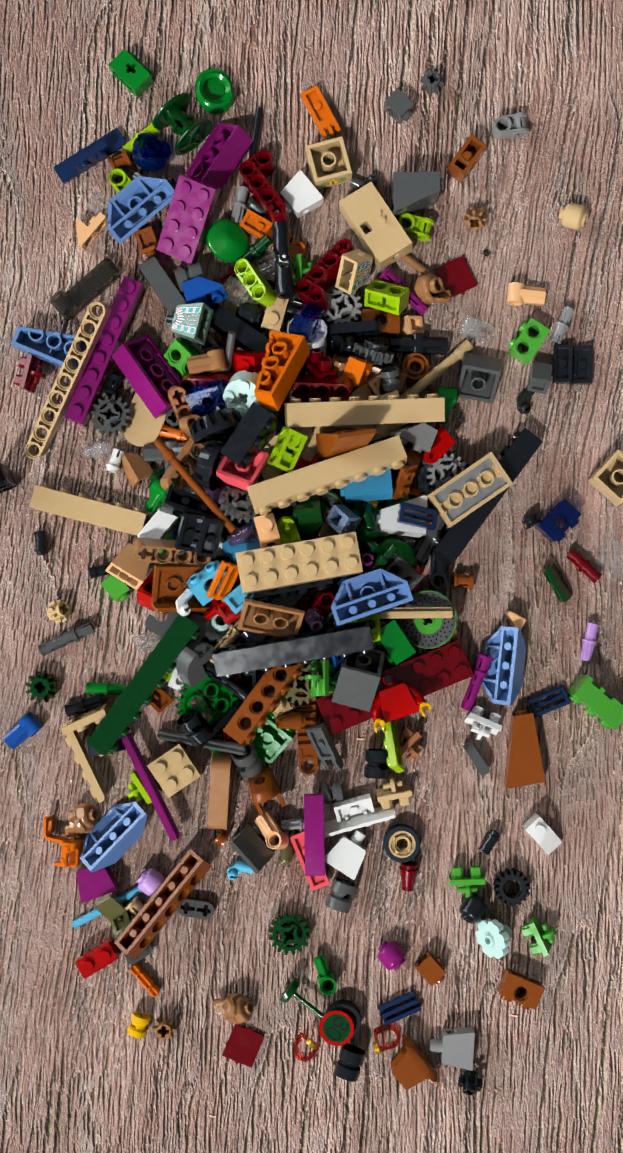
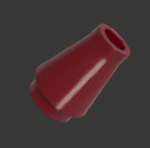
(408, 874)

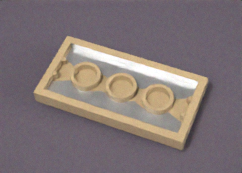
(470, 489)

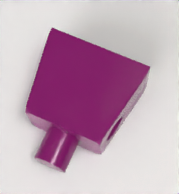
(95, 883)

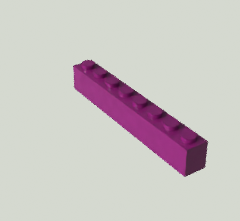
(101, 360)

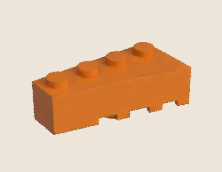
(280, 368)

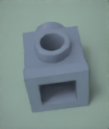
(342, 519)

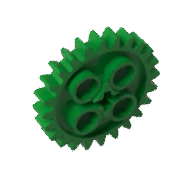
(216, 694)

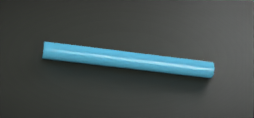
(95, 913)

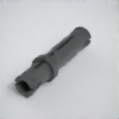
(60, 641)

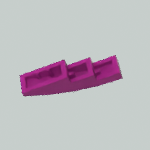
(314, 834)

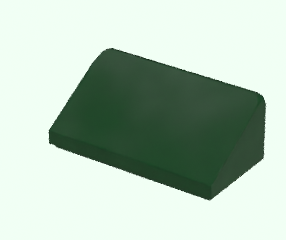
(557, 583)

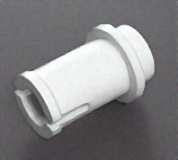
(114, 462)

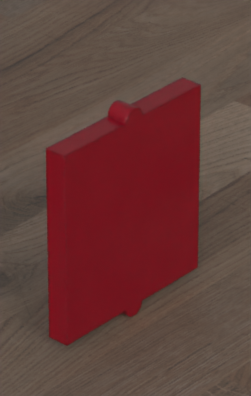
(456, 276)
(243, 1045)

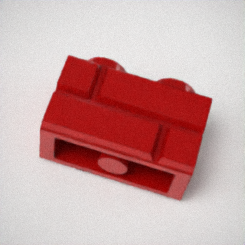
(98, 958)

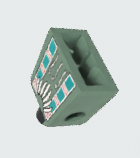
(191, 321)

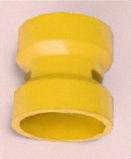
(138, 1025)

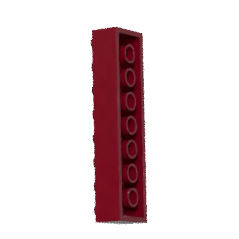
(425, 672)

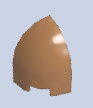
(135, 468)

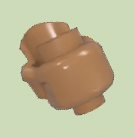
(431, 289)
(82, 819)
(234, 1008)

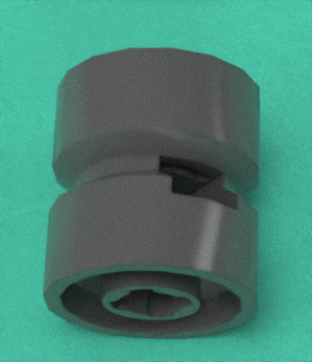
(183, 274)
(248, 764)
(341, 893)

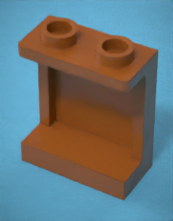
(402, 477)

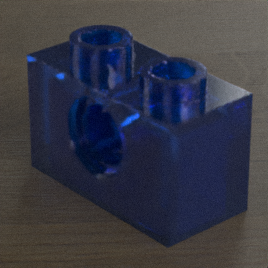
(307, 320)
(197, 398)
(548, 527)

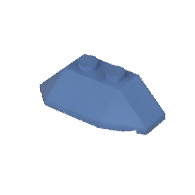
(137, 205)
(369, 595)
(507, 669)
(113, 835)

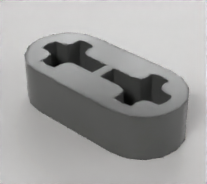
(476, 758)
(196, 913)

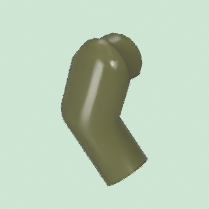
(286, 855)

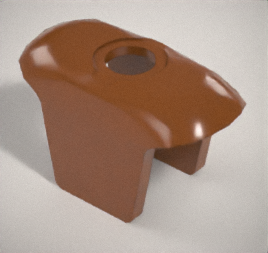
(266, 790)
(412, 1065)

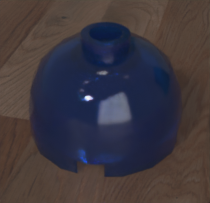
(150, 152)

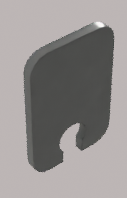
(160, 628)

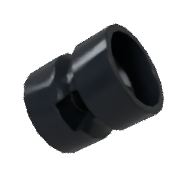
(194, 726)
(377, 764)
(350, 1059)

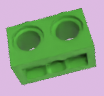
(531, 343)
(186, 349)

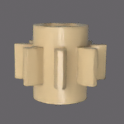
(58, 611)

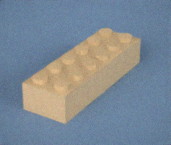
(299, 562)

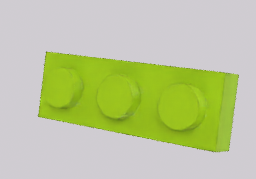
(393, 747)

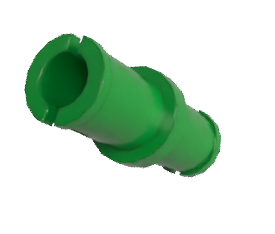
(105, 688)

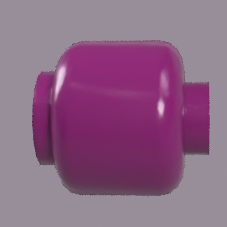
(391, 955)

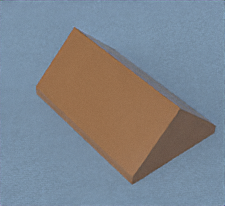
(269, 618)

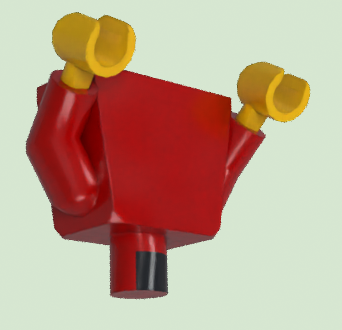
(396, 702)

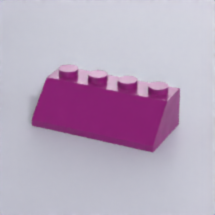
(220, 154)
(148, 373)

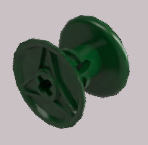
(174, 115)

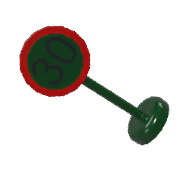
(335, 1026)

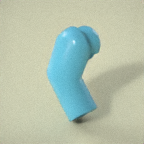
(237, 868)

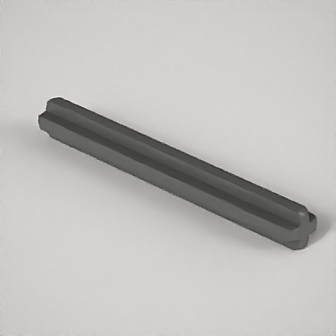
(215, 744)

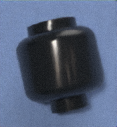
(250, 314)
(473, 909)

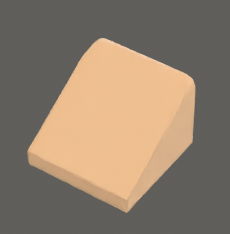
(411, 325)
(515, 620)

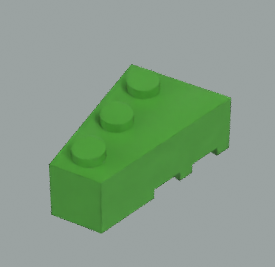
(597, 702)

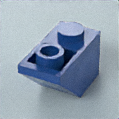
(203, 291)

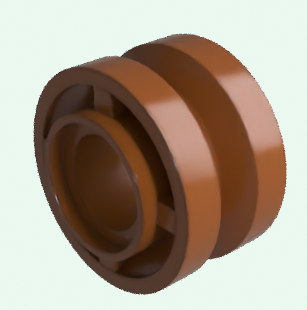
(419, 359)

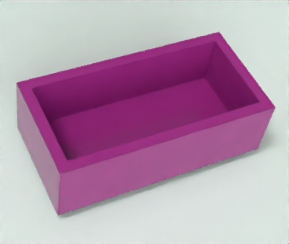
(188, 218)

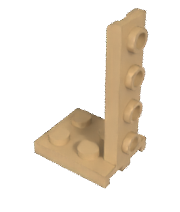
(81, 755)

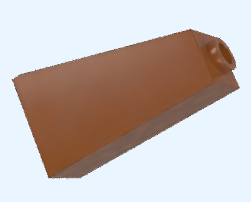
(523, 752)

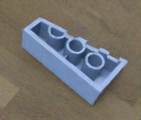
(45, 345)

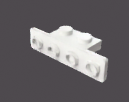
(356, 814)

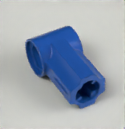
(26, 728)

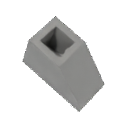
(417, 436)

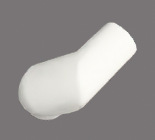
(182, 602)

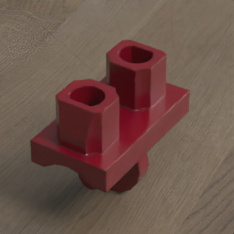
(319, 364)
(31, 373)

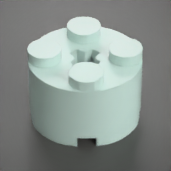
(240, 391)

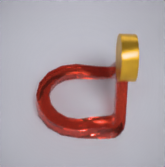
(310, 1042)
(377, 1047)

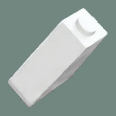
(387, 519)

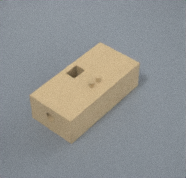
(375, 226)

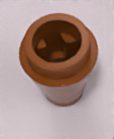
(293, 720)

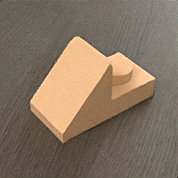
(88, 234)

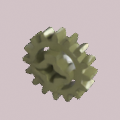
(295, 689)

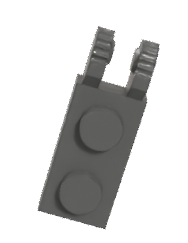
(324, 746)

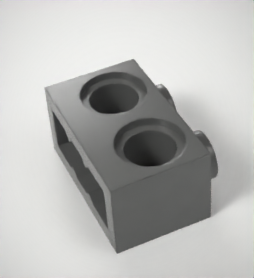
(403, 569)

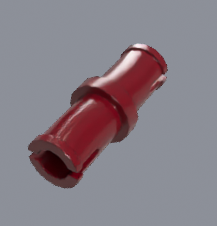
(584, 565)

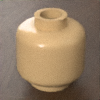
(573, 216)

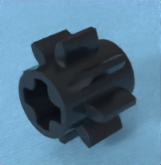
(293, 308)
(470, 1082)

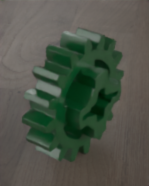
(295, 938)

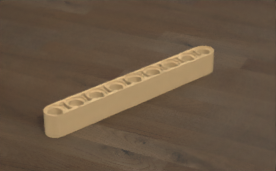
(74, 374)

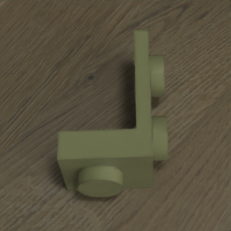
(115, 913)

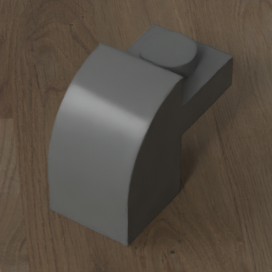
(191, 662)

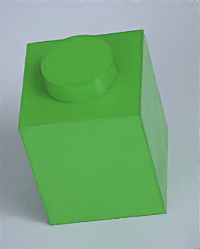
(116, 588)

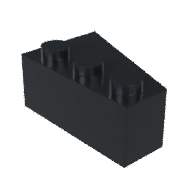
(251, 436)

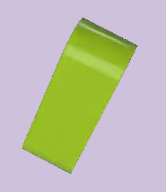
(255, 282)

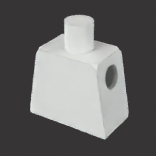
(301, 196)
(347, 854)

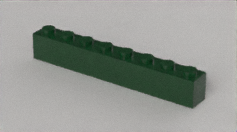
(143, 685)

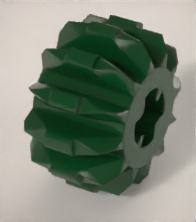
(36, 691)

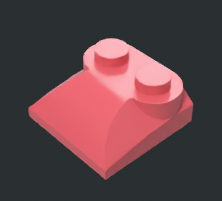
(239, 477)

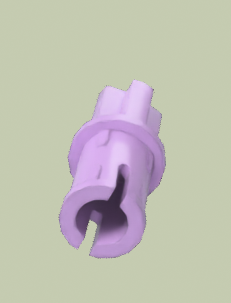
(589, 642)

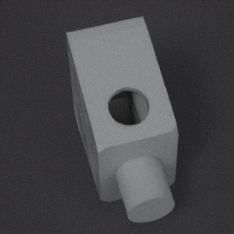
(455, 1047)

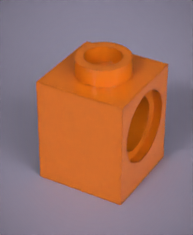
(357, 370)

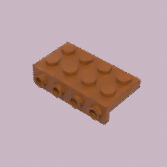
(169, 584)

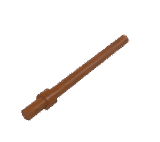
(170, 456)

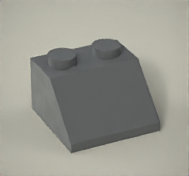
(478, 377)
(252, 847)

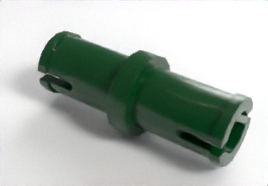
(255, 250)

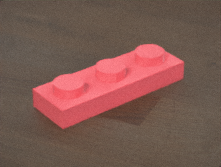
(299, 845)

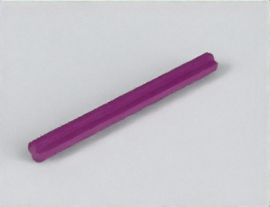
(151, 787)

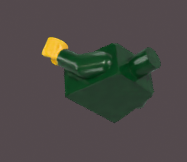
(367, 530)

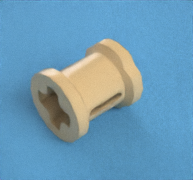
(134, 905)

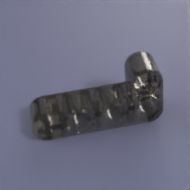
(85, 290)

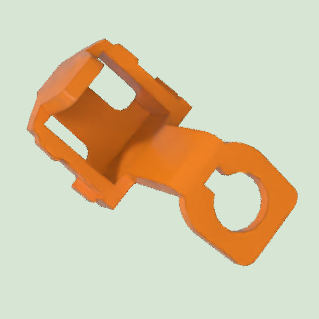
(71, 845)

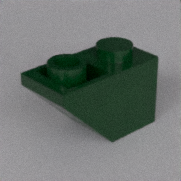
(309, 516)

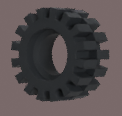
(517, 897)

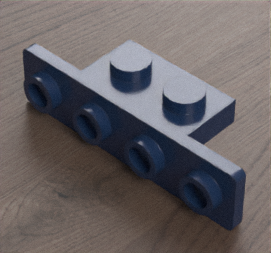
(90, 156)

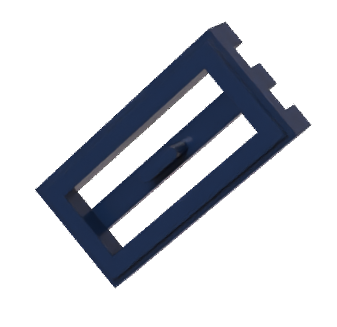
(402, 513)
(533, 707)
(403, 1014)

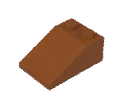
(342, 441)

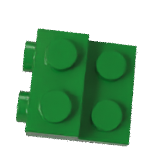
(270, 740)

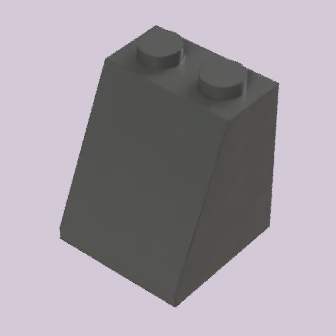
(414, 191)
(359, 679)

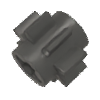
(432, 76)

